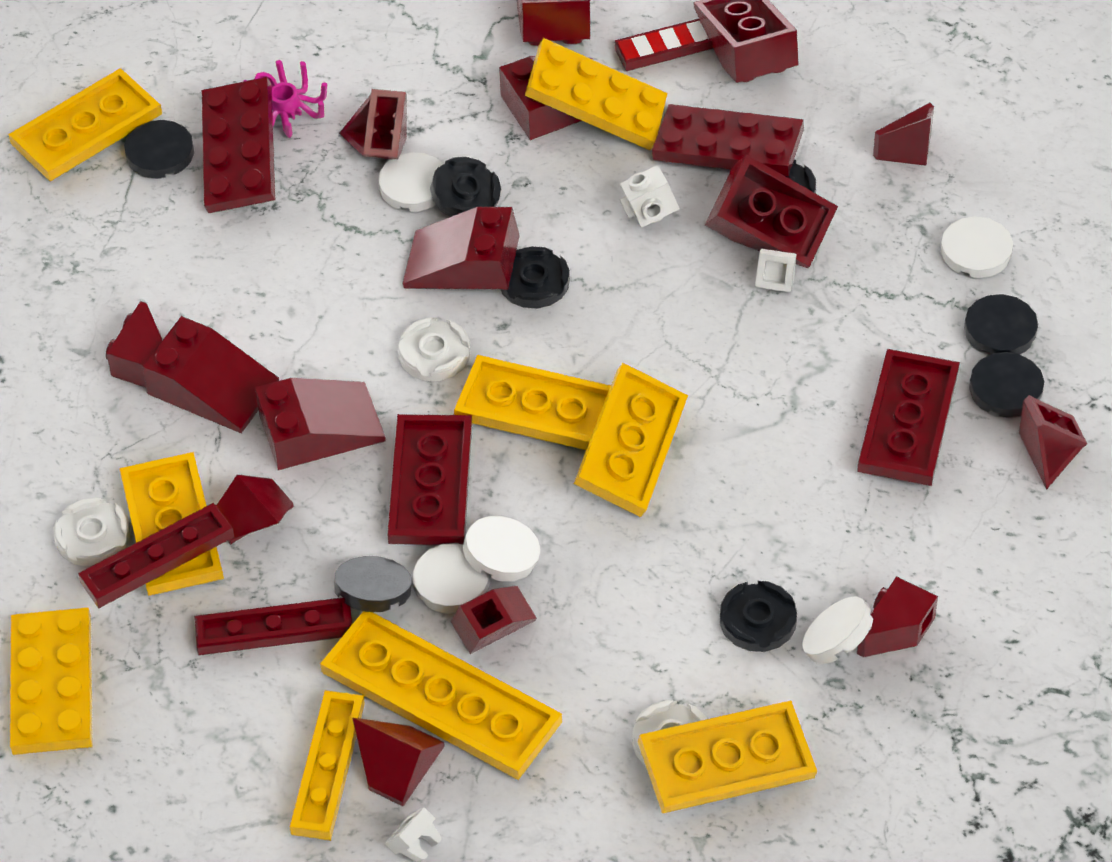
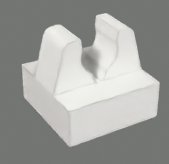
(775, 270)
(407, 836)

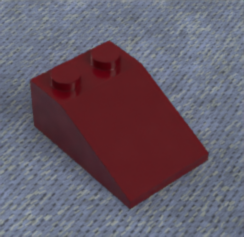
(554, 20)
(749, 37)
(532, 115)
(770, 212)
(464, 251)
(205, 375)
(316, 419)

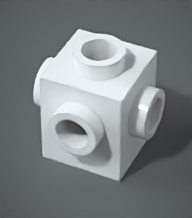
(648, 196)

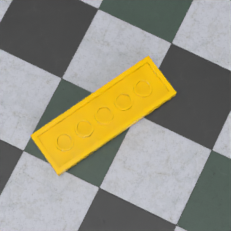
(442, 693)

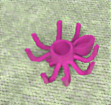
(287, 98)

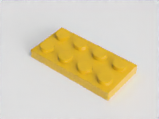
(596, 94)
(85, 124)
(532, 402)
(631, 440)
(159, 496)
(51, 681)
(726, 756)

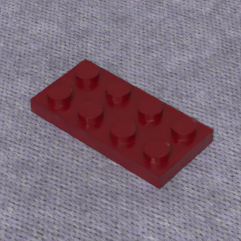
(725, 137)
(238, 145)
(908, 417)
(430, 479)

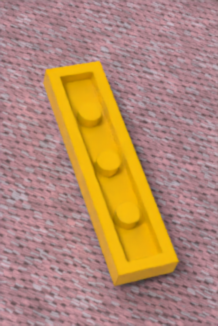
(327, 766)

